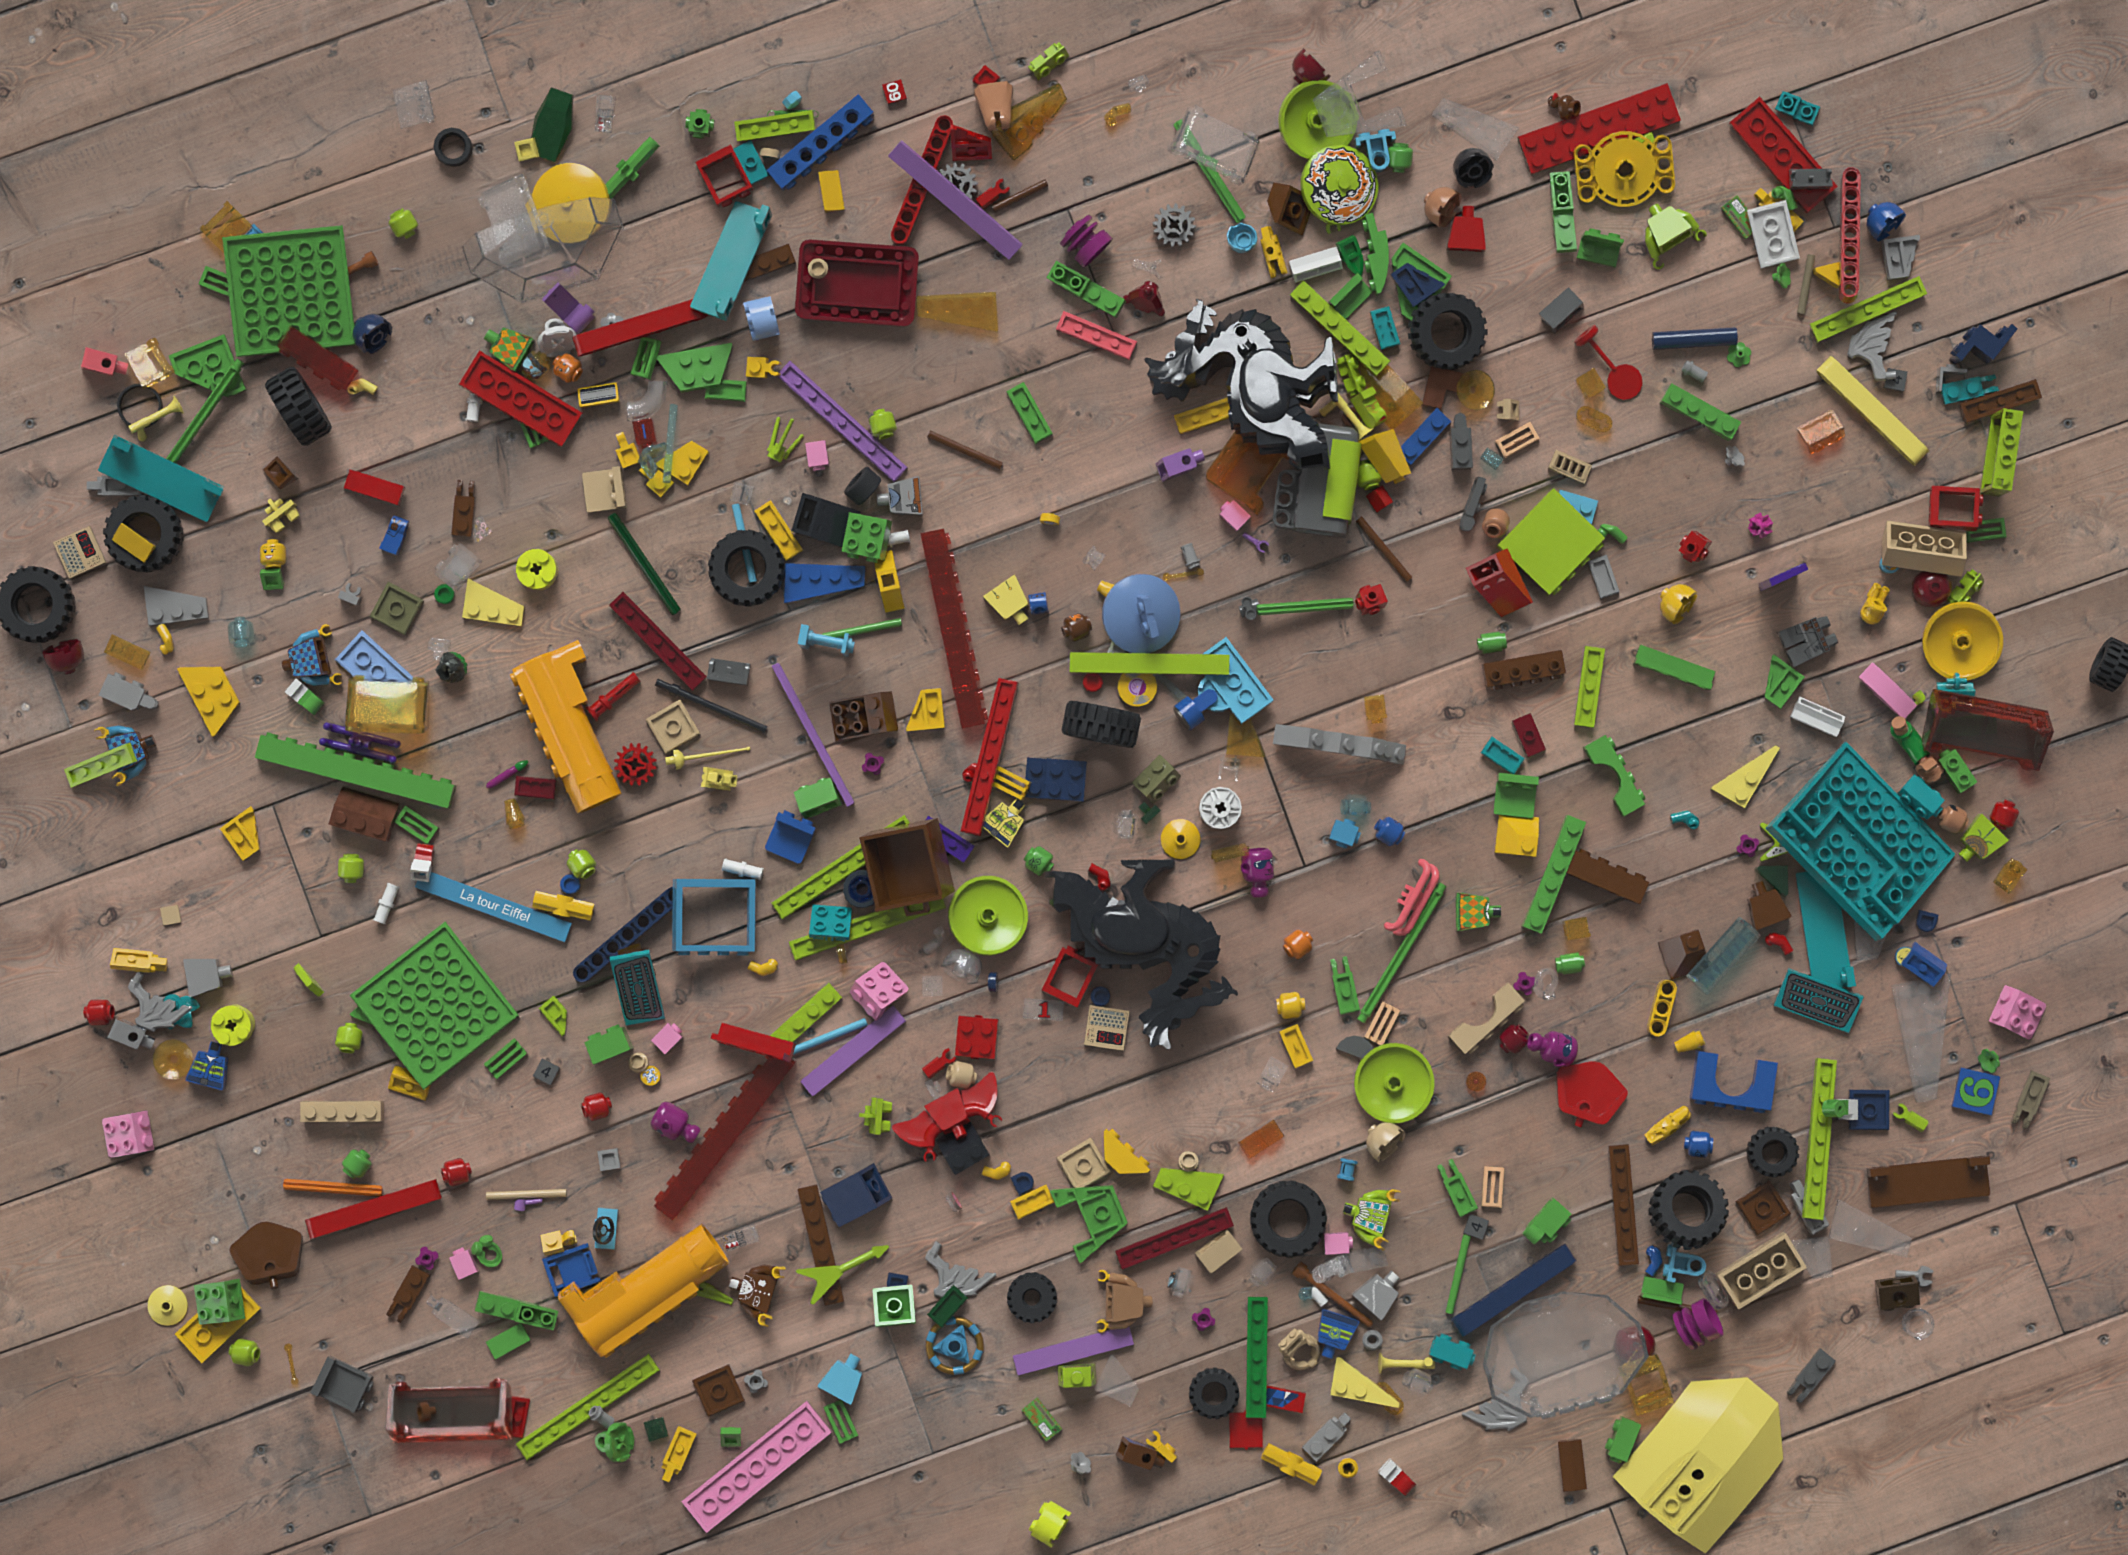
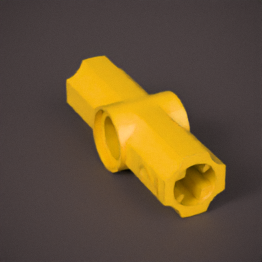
(563, 905)
(1291, 1464)

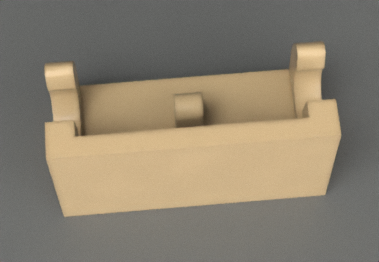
(1218, 1250)

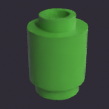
(1492, 642)
(1569, 963)

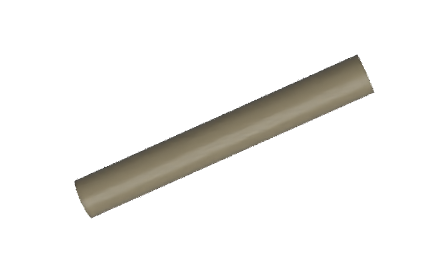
(1806, 284)

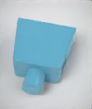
(842, 1379)

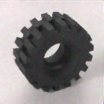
(1035, 1282)

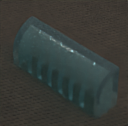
(1723, 955)

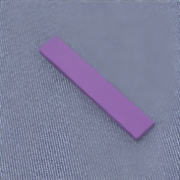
(852, 1051)
(1072, 1350)

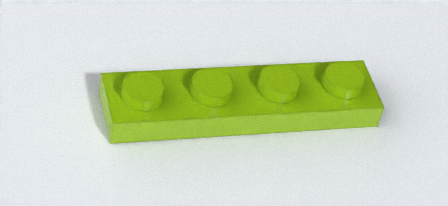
(775, 125)
(1589, 686)
(100, 765)
(808, 1014)

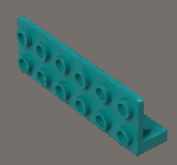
(731, 260)
(160, 478)
(1824, 933)

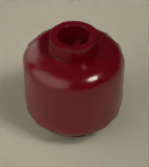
(1514, 1038)

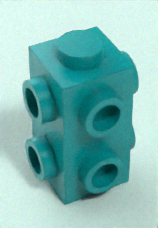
(1921, 797)
(1457, 1354)

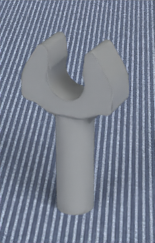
(1918, 1274)

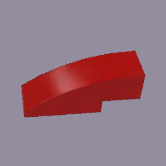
(374, 487)

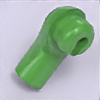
(1785, 194)
(1614, 531)

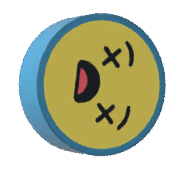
(1900, 954)

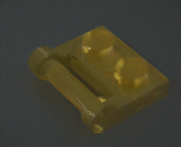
(235, 226)
(143, 366)

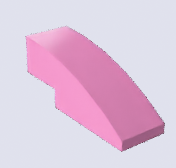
(1887, 691)

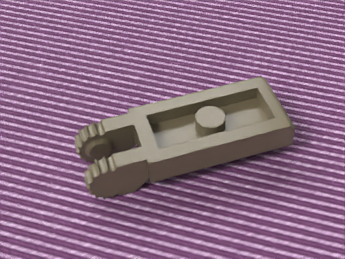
(2030, 1097)

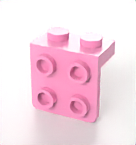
(878, 990)
(2017, 1012)
(128, 1134)

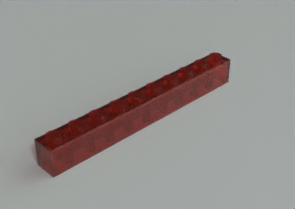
(953, 630)
(722, 1137)

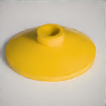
(1172, 846)

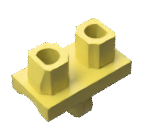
(273, 520)
(718, 779)

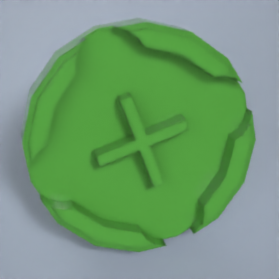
(617, 1442)

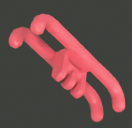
(1415, 900)

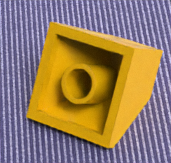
(1517, 835)

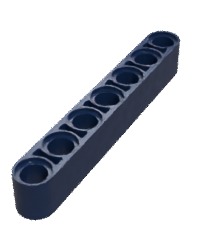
(618, 937)
(1513, 1290)

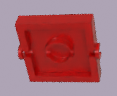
(976, 1037)

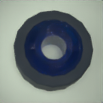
(851, 893)

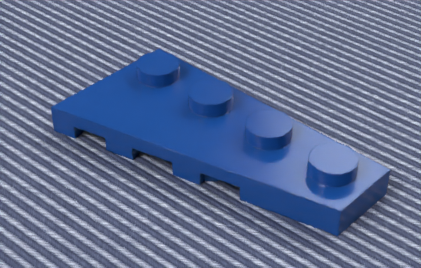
(815, 580)

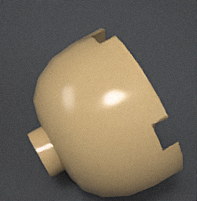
(1383, 1140)

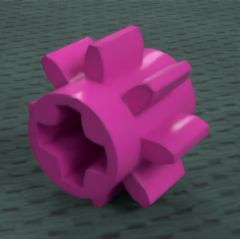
(1760, 525)

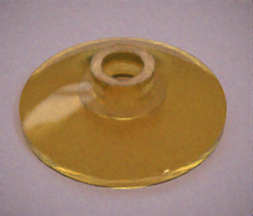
(1484, 389)
(163, 1063)

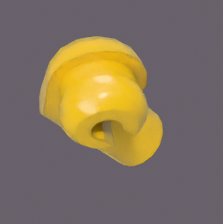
(167, 639)
(764, 969)
(998, 1173)

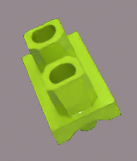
(873, 1116)

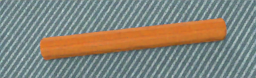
(332, 1187)

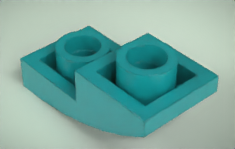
(1797, 108)

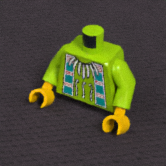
(1371, 1215)

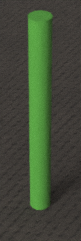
(865, 628)
(1458, 1274)

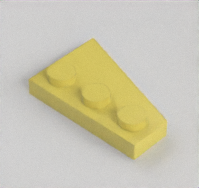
(490, 606)

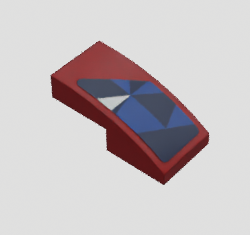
(1285, 1399)

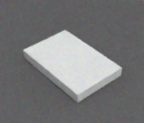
(1773, 234)

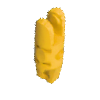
(1268, 243)
(1668, 1125)

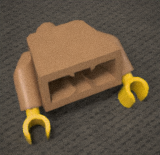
(1123, 1301)

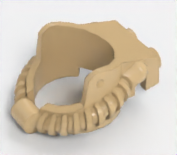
(1292, 1342)

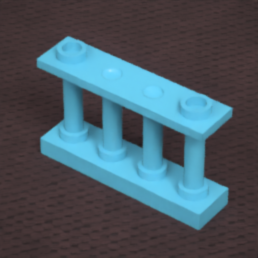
(808, 637)

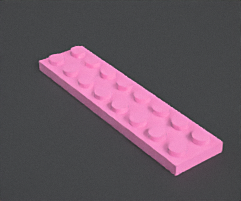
(756, 1466)

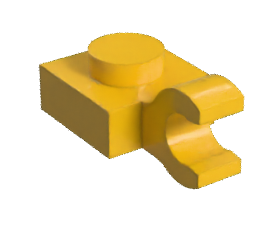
(627, 453)
(656, 483)
(555, 1241)
(1166, 1450)

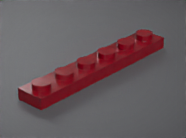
(658, 641)
(1174, 1238)

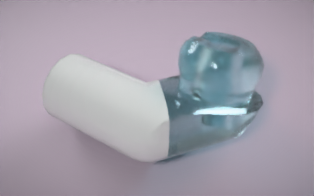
(1312, 1293)

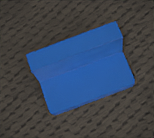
(1924, 964)

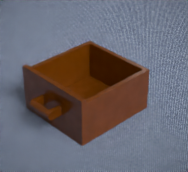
(907, 866)

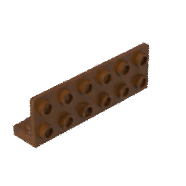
(1928, 1181)

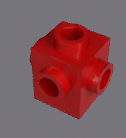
(1701, 546)
(1371, 599)

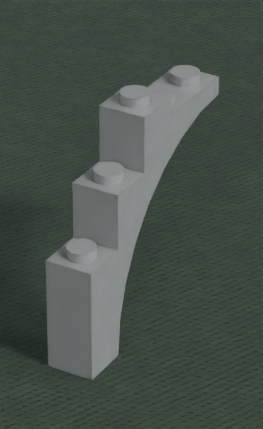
(1339, 743)

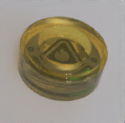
(841, 953)

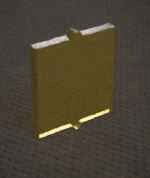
(1230, 852)

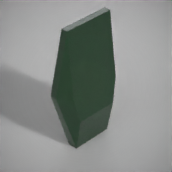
(553, 123)

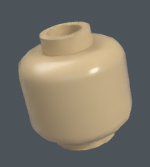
(961, 1075)

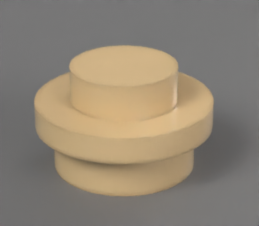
(818, 268)
(638, 1062)
(1188, 1161)

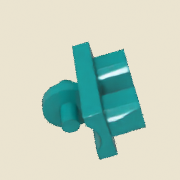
(1957, 685)

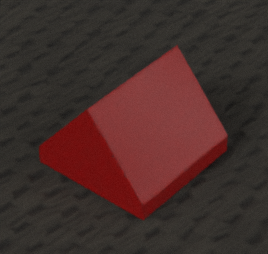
(1379, 498)

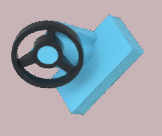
(605, 1228)

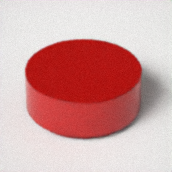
(1092, 682)

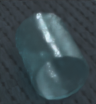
(1493, 457)

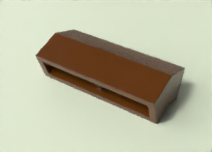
(1572, 1465)

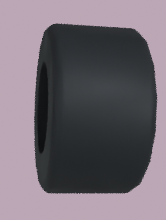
(862, 486)

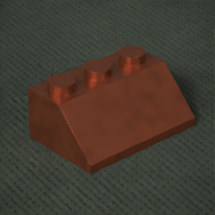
(364, 814)

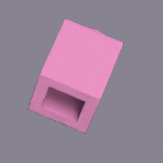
(817, 455)
(1234, 515)
(667, 1037)
(1337, 1243)
(463, 1263)

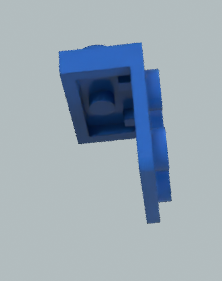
(790, 837)

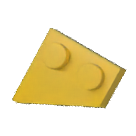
(927, 711)
(243, 833)

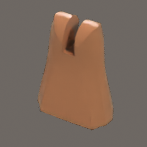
(995, 103)

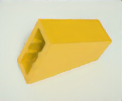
(1386, 456)

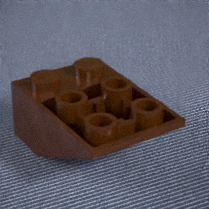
(863, 715)

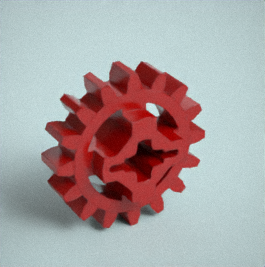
(636, 755)

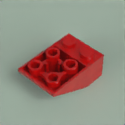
(1500, 583)

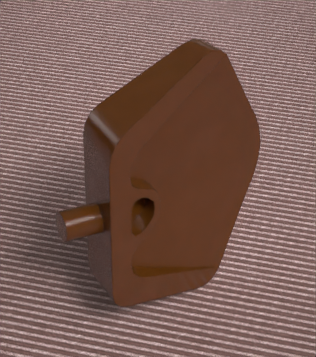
(268, 1253)

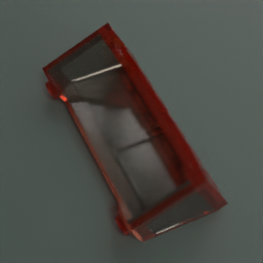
(1987, 728)
(460, 1415)

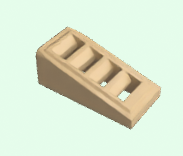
(1552, 466)

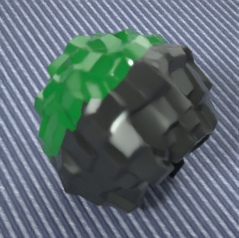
(452, 667)

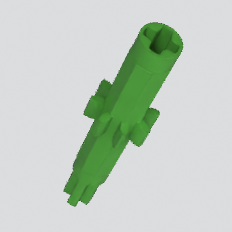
(629, 168)

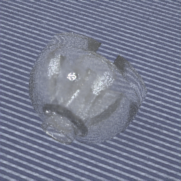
(963, 964)

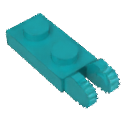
(1966, 389)

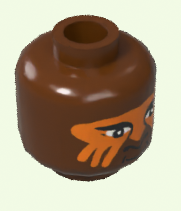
(1076, 627)

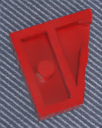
(969, 145)

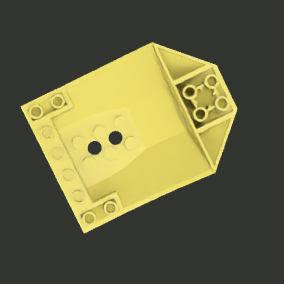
(1716, 1427)

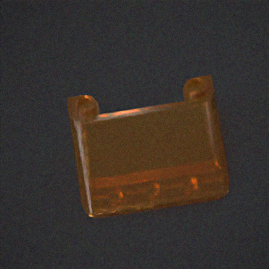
(1242, 472)

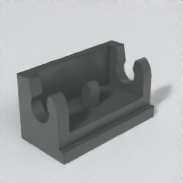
(1810, 179)
(1561, 310)
(728, 671)

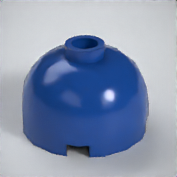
(1883, 219)

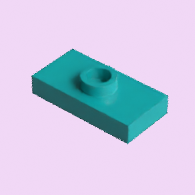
(751, 162)
(1385, 328)
(1502, 755)

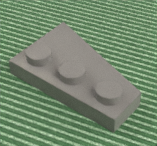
(173, 607)

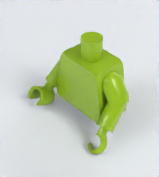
(1669, 229)

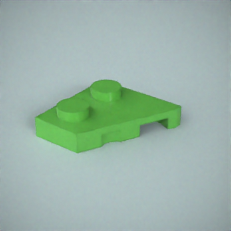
(1781, 682)

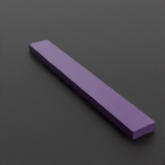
(955, 199)
(842, 421)
(813, 734)

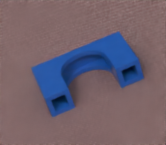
(1757, 1096)

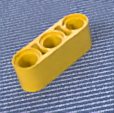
(1660, 997)

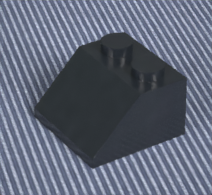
(963, 1152)

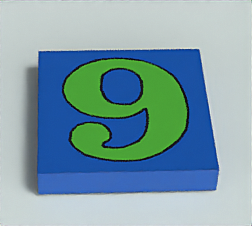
(1975, 1091)

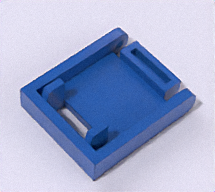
(573, 1266)

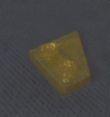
(1243, 739)

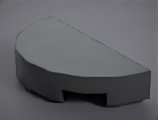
(1355, 1045)

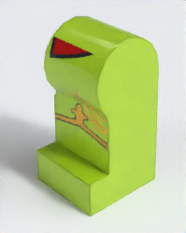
(1369, 408)

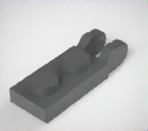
(1472, 505)
(1812, 1374)

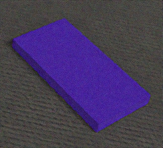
(1783, 576)

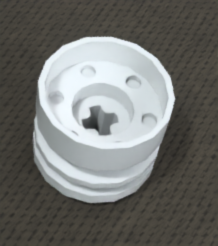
(1209, 812)

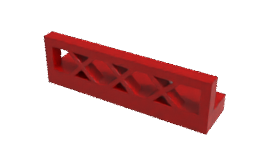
(755, 1042)

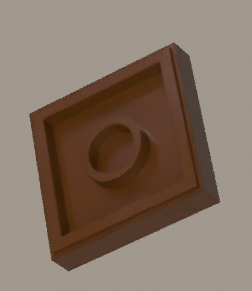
(1763, 1207)
(718, 1390)

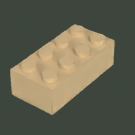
(1924, 548)
(1760, 1270)

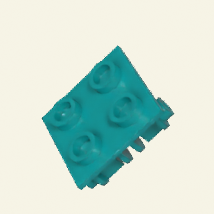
(830, 922)

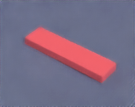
(1096, 335)

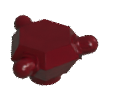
(1146, 298)

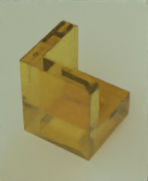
(1590, 383)
(1576, 928)

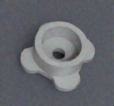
(755, 1386)

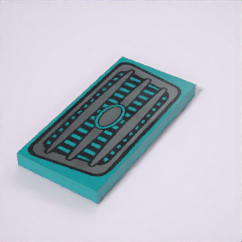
(637, 987)
(1818, 1000)

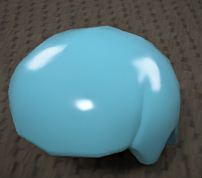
(1242, 238)

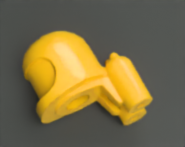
(1874, 608)

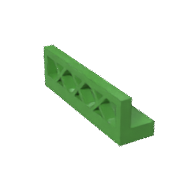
(1674, 667)

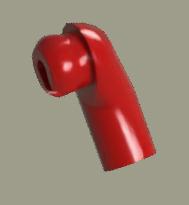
(1102, 876)
(1780, 940)

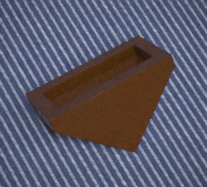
(279, 473)

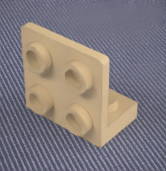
(604, 490)

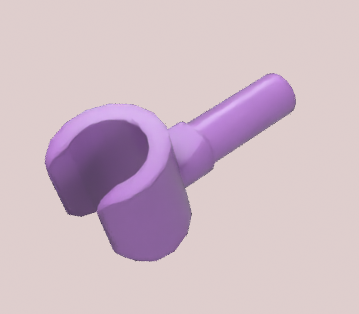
(1256, 542)
(521, 1203)

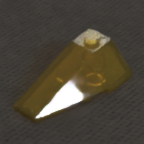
(1028, 120)
(1392, 395)

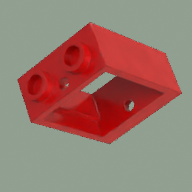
(715, 158)
(1954, 525)
(1060, 994)

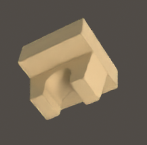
(1510, 409)

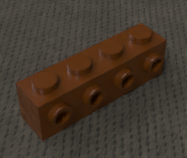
(1524, 668)
(1608, 877)

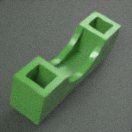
(1700, 411)
(1627, 797)

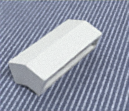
(1315, 264)
(1817, 716)

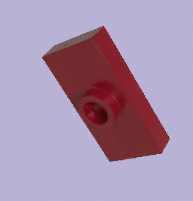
(1528, 735)
(535, 787)

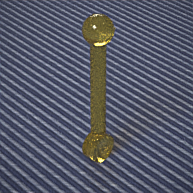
(1166, 576)
(288, 1347)

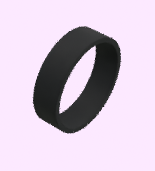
(124, 392)

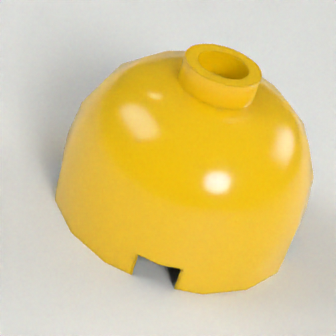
(1676, 602)

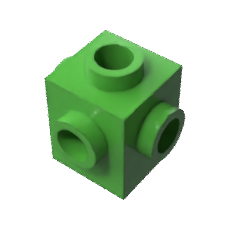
(702, 130)

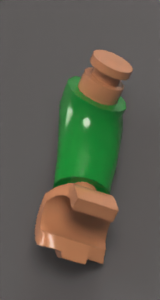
(1911, 742)

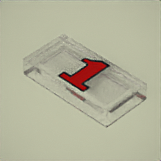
(1043, 1009)

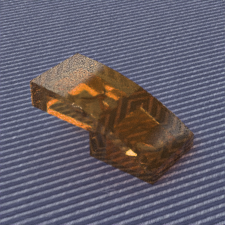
(1261, 1139)

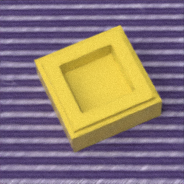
(526, 149)

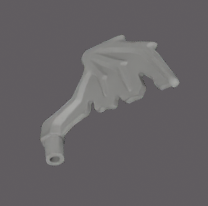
(1871, 342)
(154, 1012)
(955, 1276)
(1496, 1416)

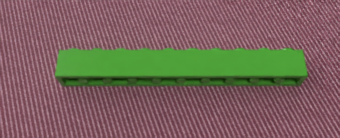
(355, 771)

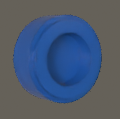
(570, 884)

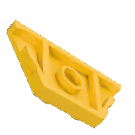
(211, 694)

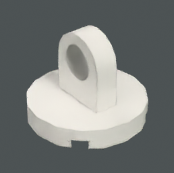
(556, 338)

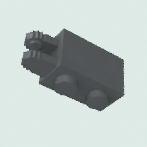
(1460, 444)

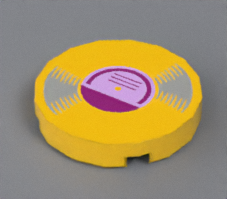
(1137, 688)

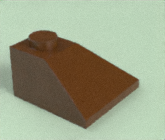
(1288, 208)
(1682, 953)

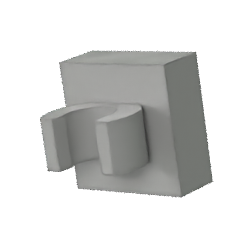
(349, 596)

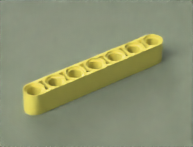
(1872, 411)

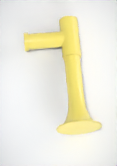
(139, 426)
(1362, 430)
(1384, 1363)

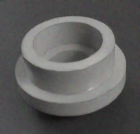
(1367, 1335)

